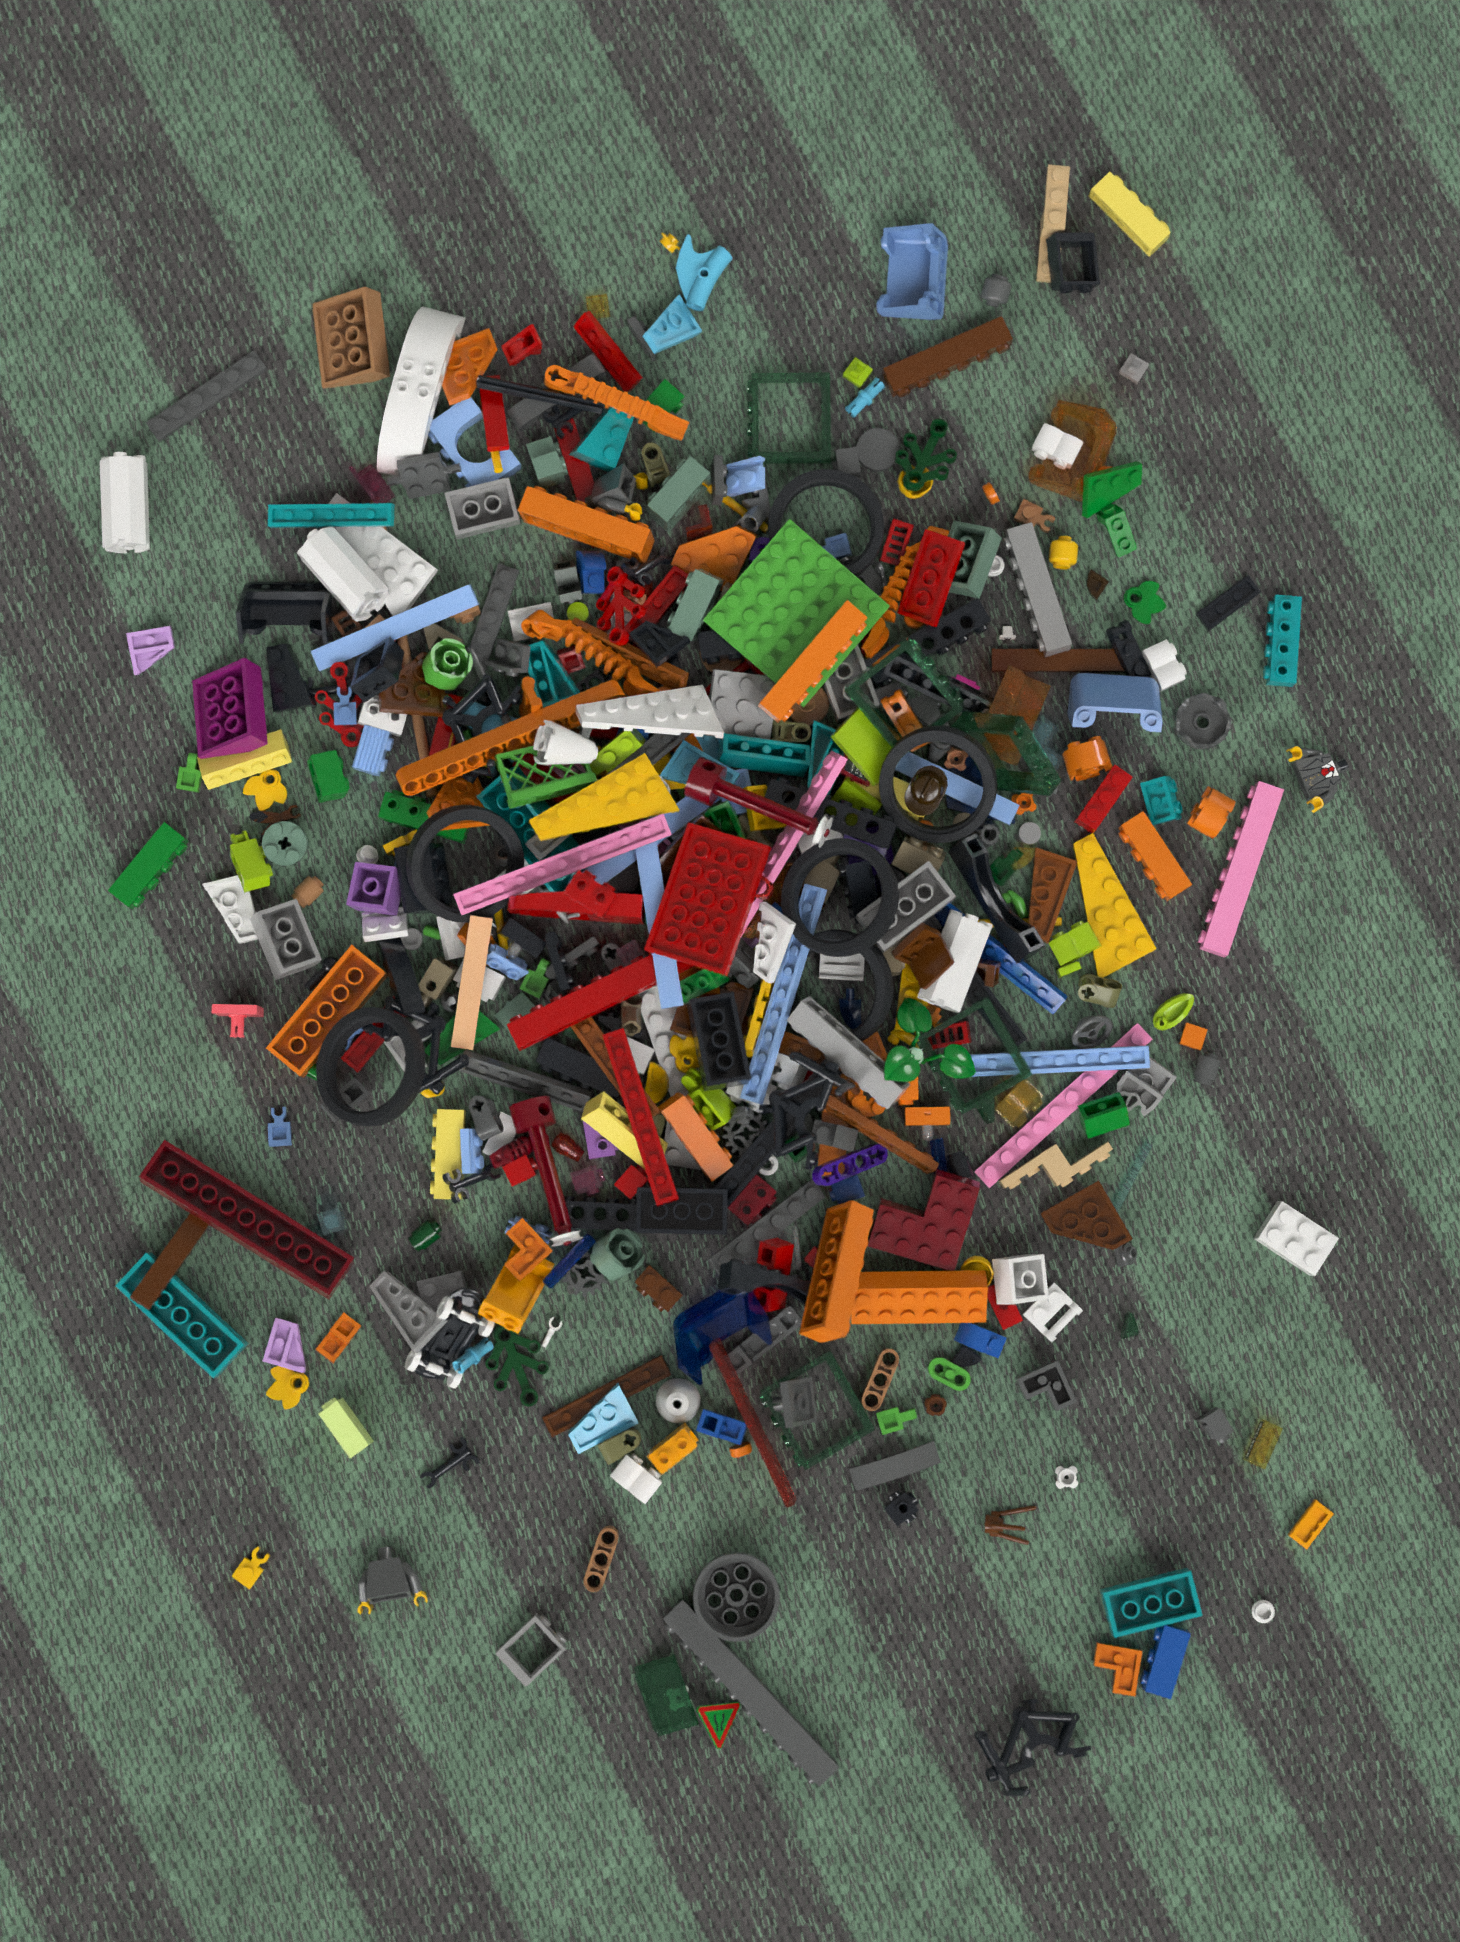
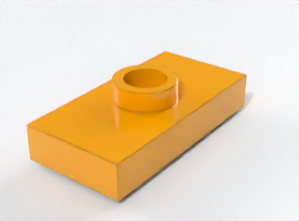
(1310, 1524)

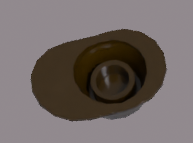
(926, 790)

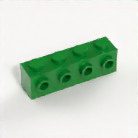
(413, 814)
(148, 866)

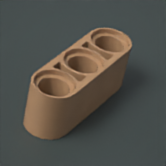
(871, 1387)
(601, 1569)

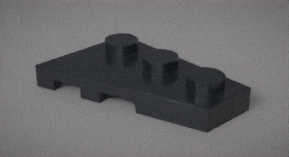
(286, 683)

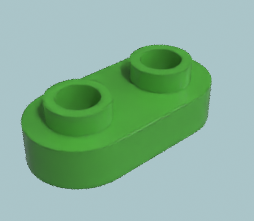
(948, 1374)

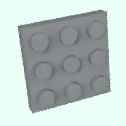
(736, 703)

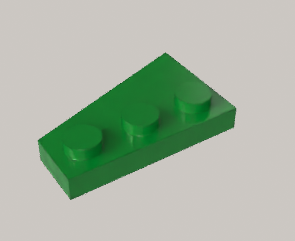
(1108, 485)
(484, 1028)

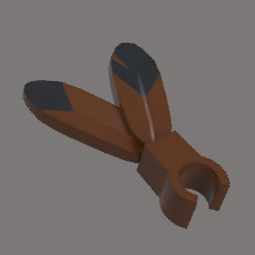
(273, 817)

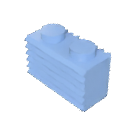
(373, 750)

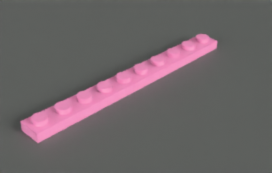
(790, 836)
(562, 864)
(1053, 1114)

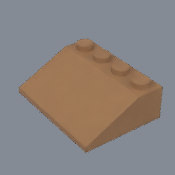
(351, 338)

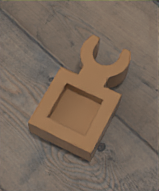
(1030, 512)

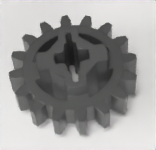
(747, 1143)
(599, 1278)

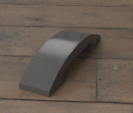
(755, 1347)
(895, 1466)

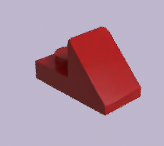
(522, 345)

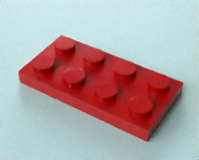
(931, 577)

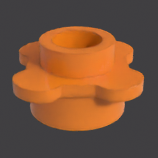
(1029, 806)

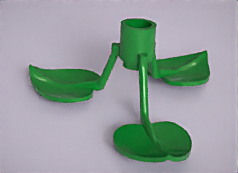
(904, 1065)

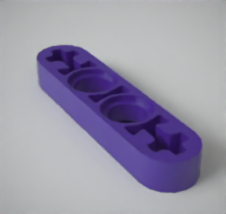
(850, 1164)

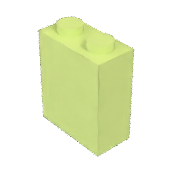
(345, 1426)

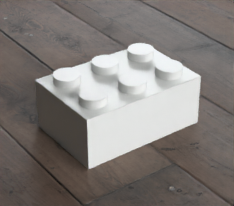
(1296, 1238)

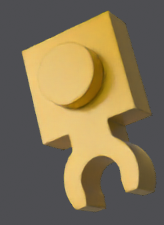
(399, 842)
(249, 1570)

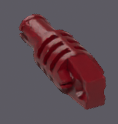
(511, 1151)

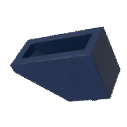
(846, 1190)

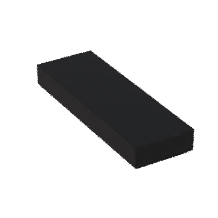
(1228, 603)

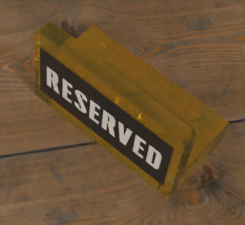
(1262, 1444)

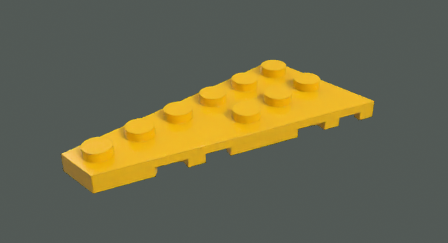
(615, 799)
(1109, 910)

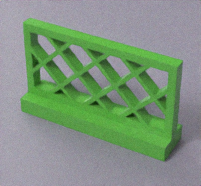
(545, 790)

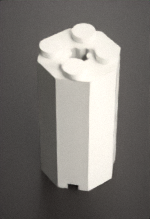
(124, 503)
(343, 573)
(966, 942)

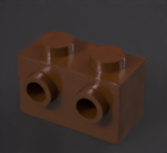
(658, 1288)

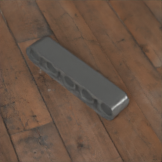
(531, 411)

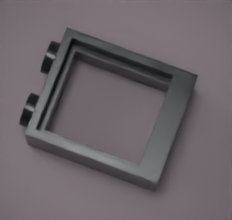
(1087, 243)
(377, 665)

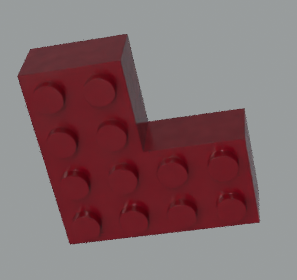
(931, 1234)

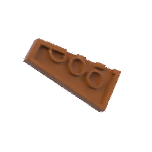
(1049, 887)

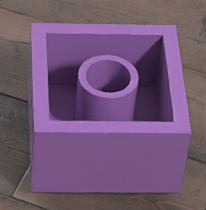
(374, 889)

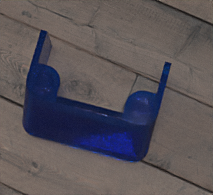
(711, 1319)

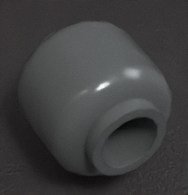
(996, 290)

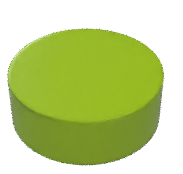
(578, 610)

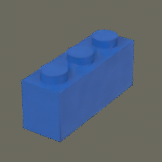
(1165, 1660)

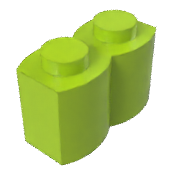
(1075, 943)

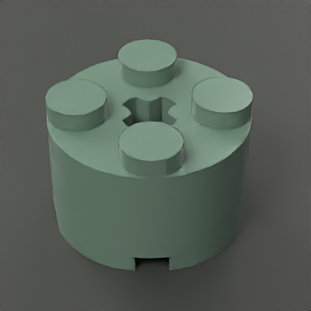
(274, 850)
(617, 1253)

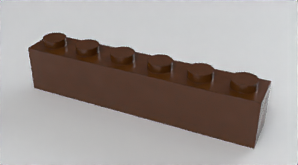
(947, 356)

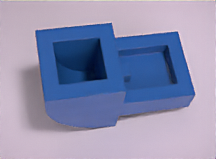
(591, 569)
(980, 1339)
(721, 1426)

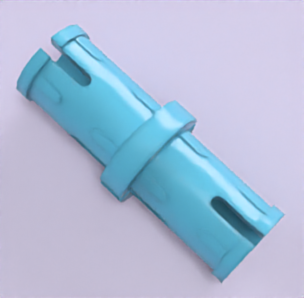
(865, 397)
(472, 1355)

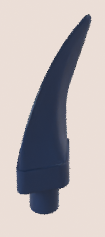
(851, 1008)

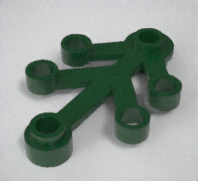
(925, 459)
(515, 1361)

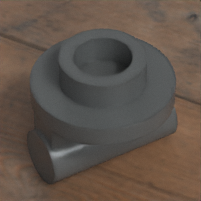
(449, 1001)
(1125, 1254)

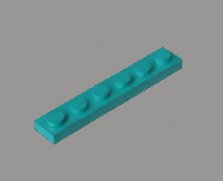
(331, 515)

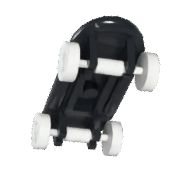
(452, 1340)

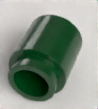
(425, 1235)

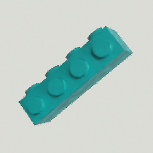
(1283, 640)
(764, 755)

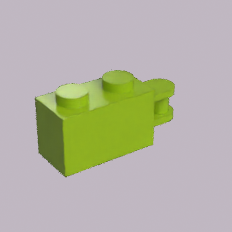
(617, 751)
(249, 862)
(713, 1104)

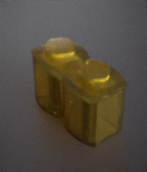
(1018, 1103)

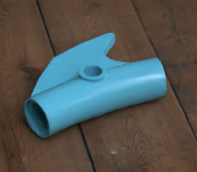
(693, 266)

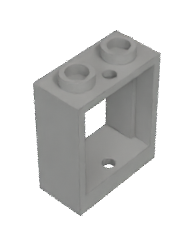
(515, 1665)

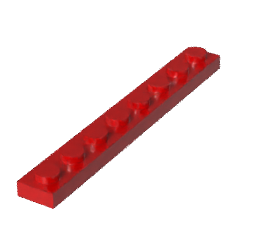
(640, 1117)

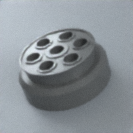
(745, 1626)

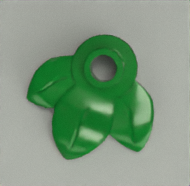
(1147, 603)

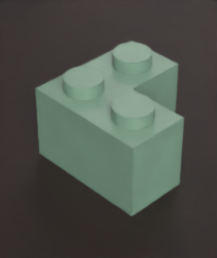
(548, 466)

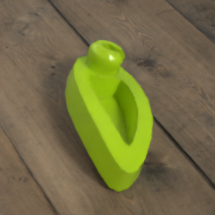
(1173, 1011)

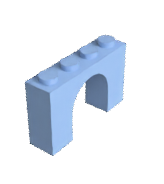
(446, 432)

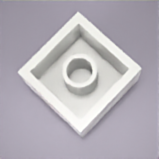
(1020, 1279)

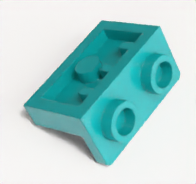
(1161, 800)

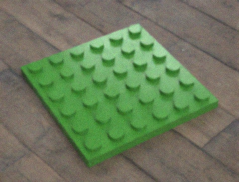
(787, 602)

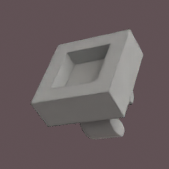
(1134, 368)

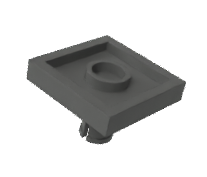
(797, 1402)

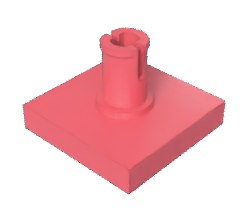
(237, 1015)

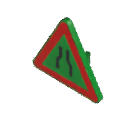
(718, 1720)

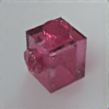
(588, 1180)

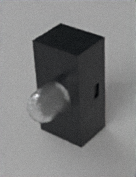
(521, 940)

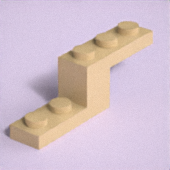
(1053, 216)
(1056, 1166)

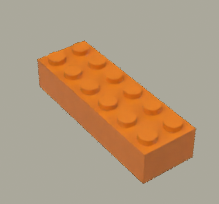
(586, 524)
(814, 659)
(339, 993)
(836, 1272)
(921, 1297)

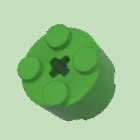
(447, 664)

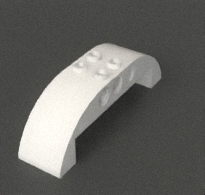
(416, 387)

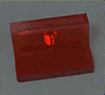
(704, 528)

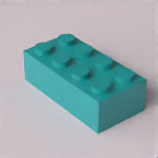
(1151, 1602)

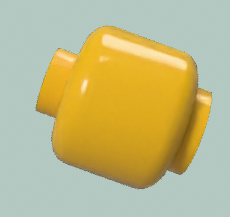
(1063, 553)

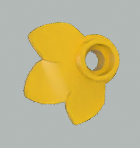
(265, 792)
(682, 1050)
(285, 1388)

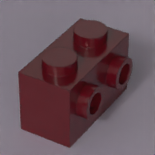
(753, 1200)

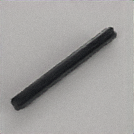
(539, 394)

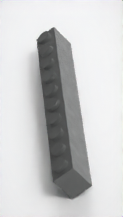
(752, 1693)

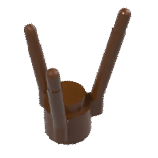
(994, 1524)

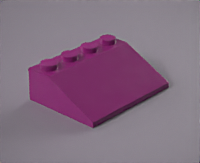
(230, 710)

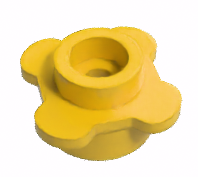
(669, 242)

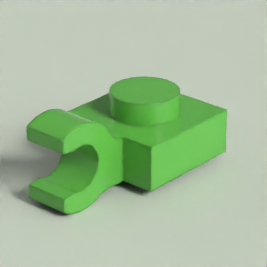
(189, 777)
(535, 981)
(891, 1420)

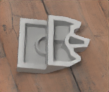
(1145, 1086)

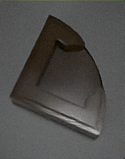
(1096, 584)

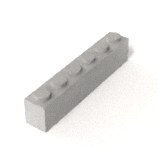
(1038, 590)
(846, 1049)

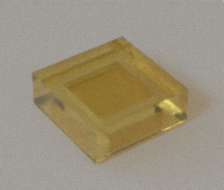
(598, 305)

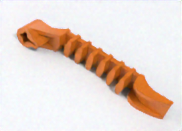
(655, 416)
(543, 625)
(879, 632)

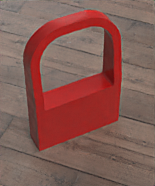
(624, 910)

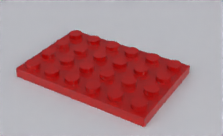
(707, 898)

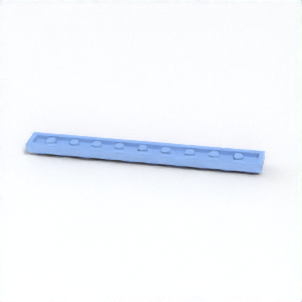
(782, 999)

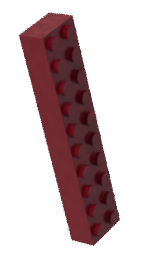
(246, 1219)

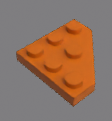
(467, 361)
(717, 553)
(458, 792)

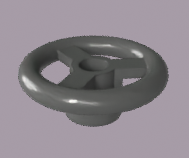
(1089, 1028)

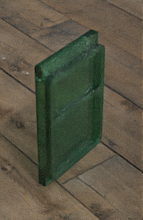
(665, 1695)

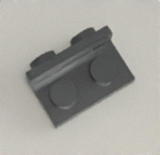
(510, 657)

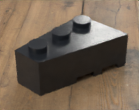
(859, 885)

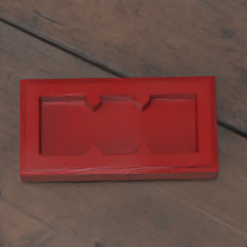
(1005, 1313)

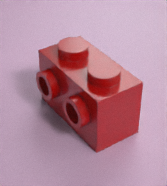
(590, 893)

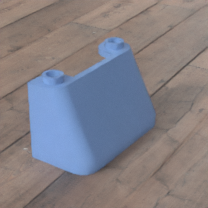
(914, 272)
(1114, 694)

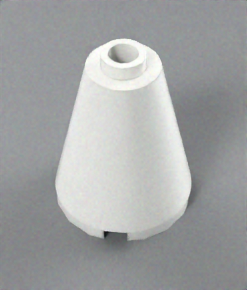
(562, 746)
(680, 1390)

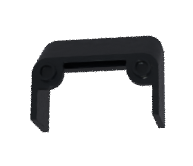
(284, 605)

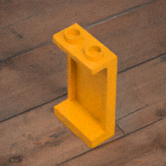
(512, 1301)
(673, 1448)

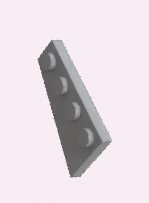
(408, 1312)

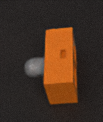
(926, 1118)

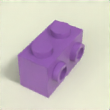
(597, 1144)

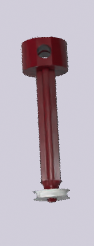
(708, 782)
(533, 1117)

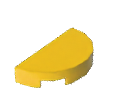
(657, 1082)

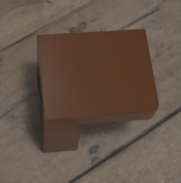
(989, 971)

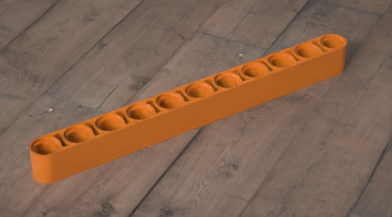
(505, 738)

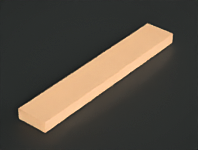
(471, 982)

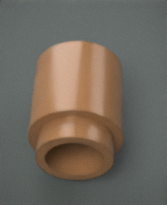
(308, 891)

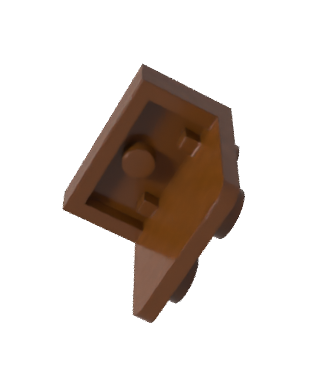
(925, 954)

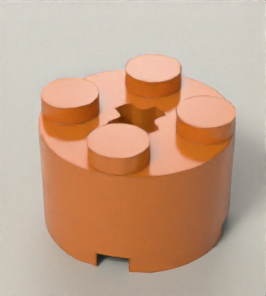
(1086, 759)
(1211, 812)

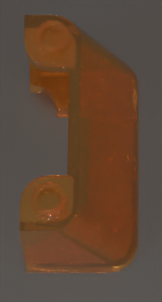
(1097, 432)

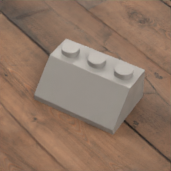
(482, 508)

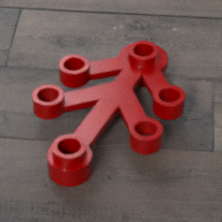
(617, 580)
(343, 730)

